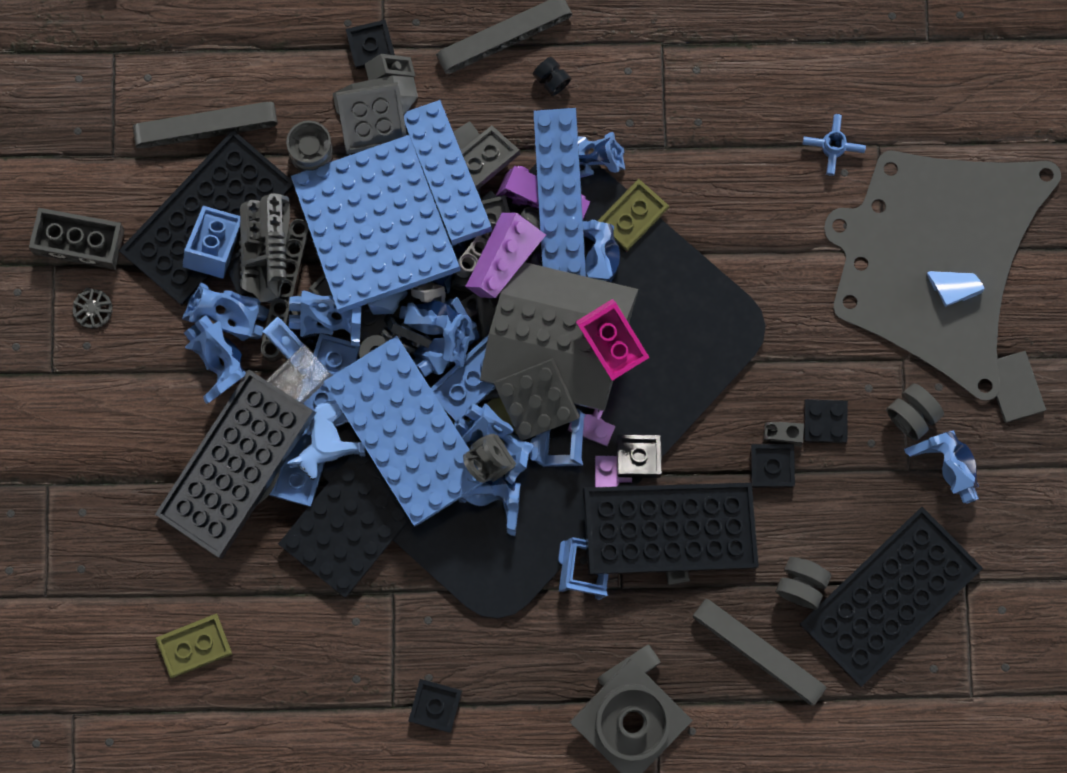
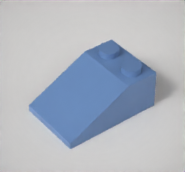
(212, 242)

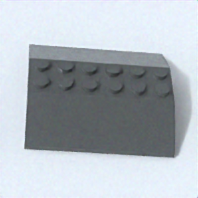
(538, 323)

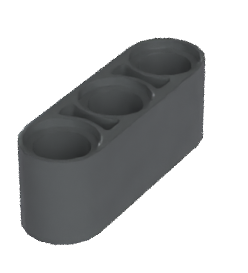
(644, 658)

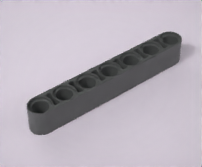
(503, 35)
(205, 125)
(291, 281)
(759, 652)

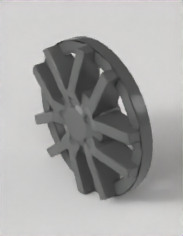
(92, 308)
(406, 342)

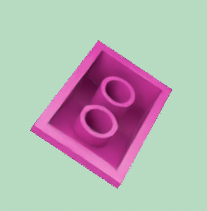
(612, 339)

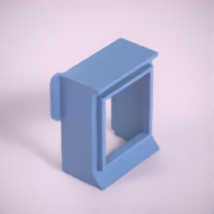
(541, 447)
(567, 558)

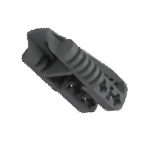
(265, 247)

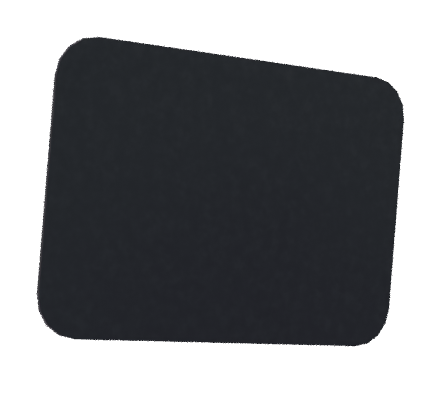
(697, 341)

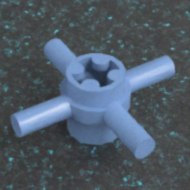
(834, 152)

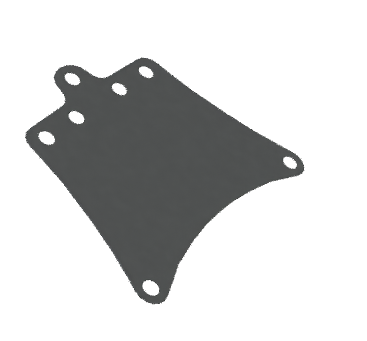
(938, 220)

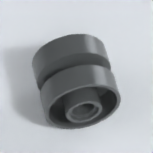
(309, 145)
(915, 411)
(805, 577)

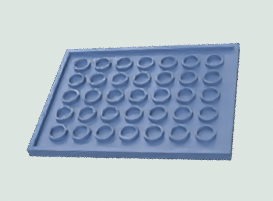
(375, 224)

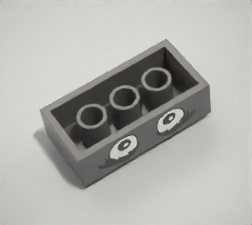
(76, 238)

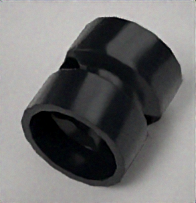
(550, 69)

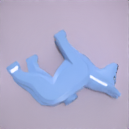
(325, 440)

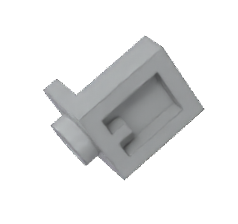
(429, 292)

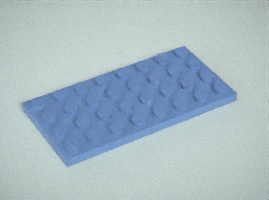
(404, 430)

